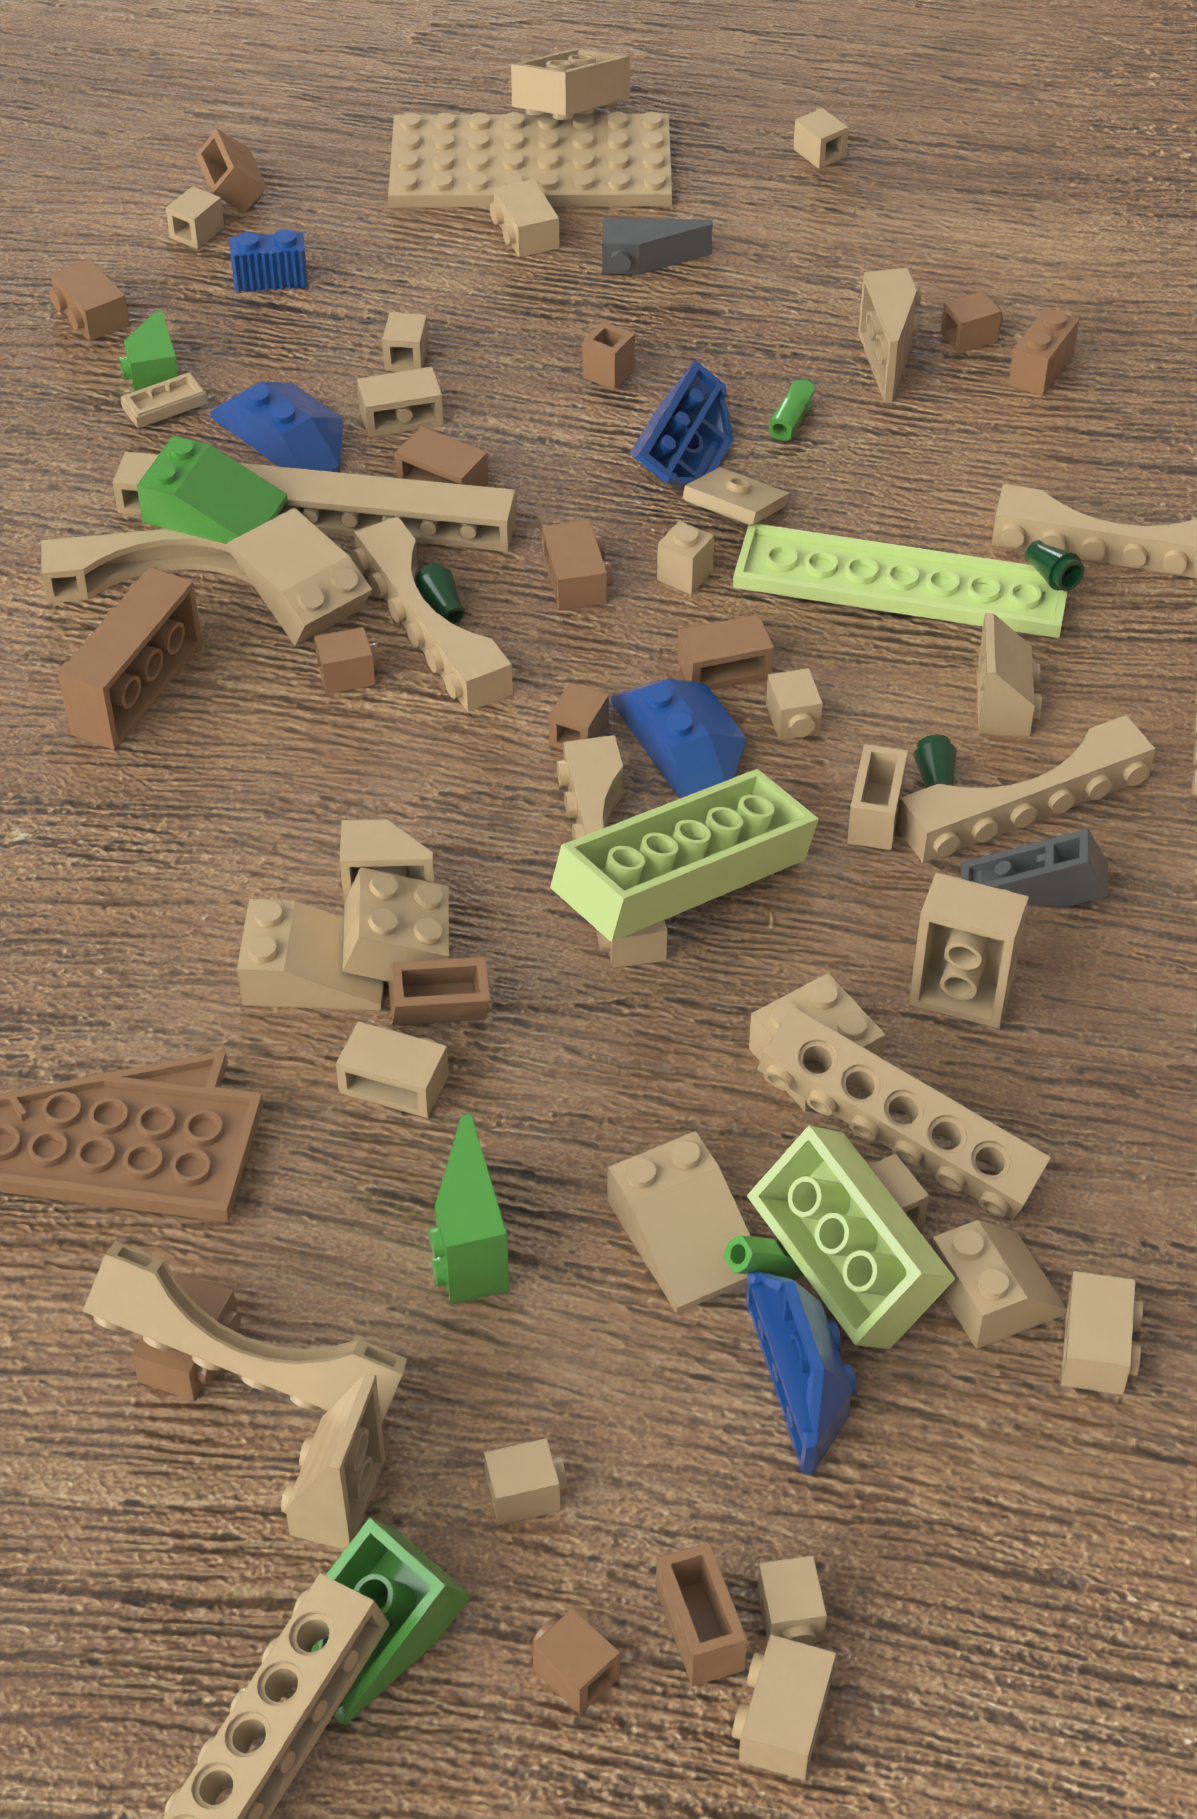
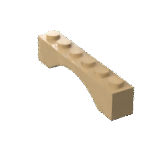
(1034, 515)
(89, 564)
(468, 662)
(595, 786)
(954, 817)
(144, 1297)

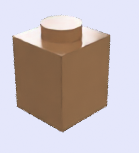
(971, 321)
(608, 355)
(346, 660)
(578, 715)
(575, 1660)

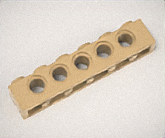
(929, 1111)
(289, 1726)

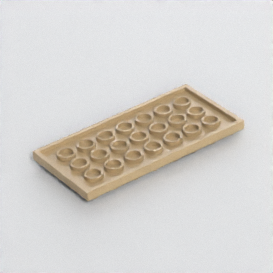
(574, 161)

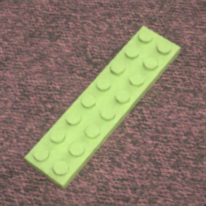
(897, 579)

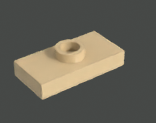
(164, 400)

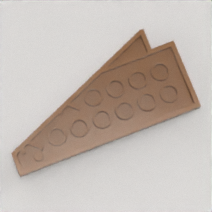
(133, 1138)

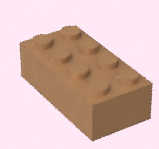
(130, 658)

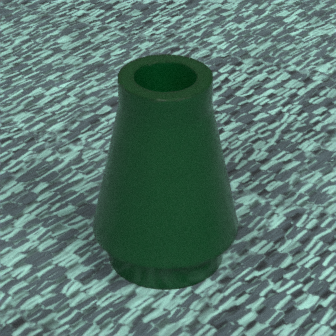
(1057, 566)
(440, 591)
(936, 760)

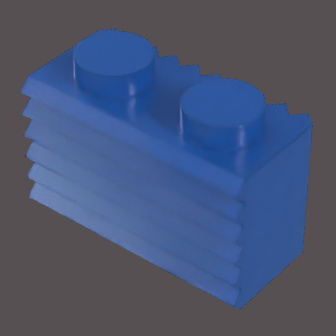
(268, 261)

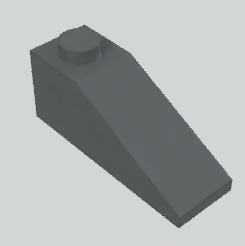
(651, 244)
(1050, 871)

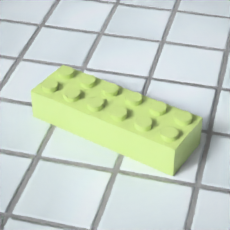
(683, 854)

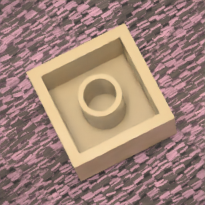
(393, 921)
(829, 1005)

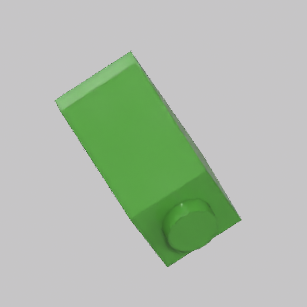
(149, 354)

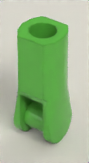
(792, 410)
(765, 1255)

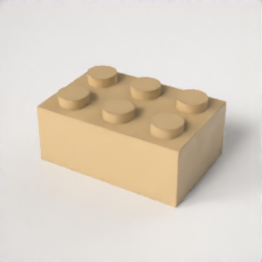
(570, 82)
(967, 950)

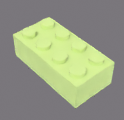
(850, 1238)

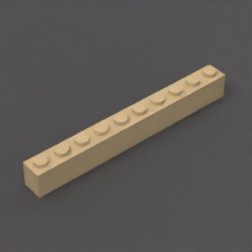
(349, 502)

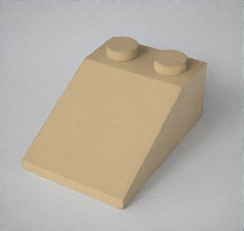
(888, 324)
(300, 574)
(296, 960)
(679, 1218)
(338, 1469)

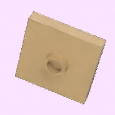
(735, 496)

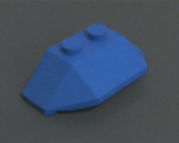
(285, 426)
(687, 429)
(683, 732)
(802, 1363)

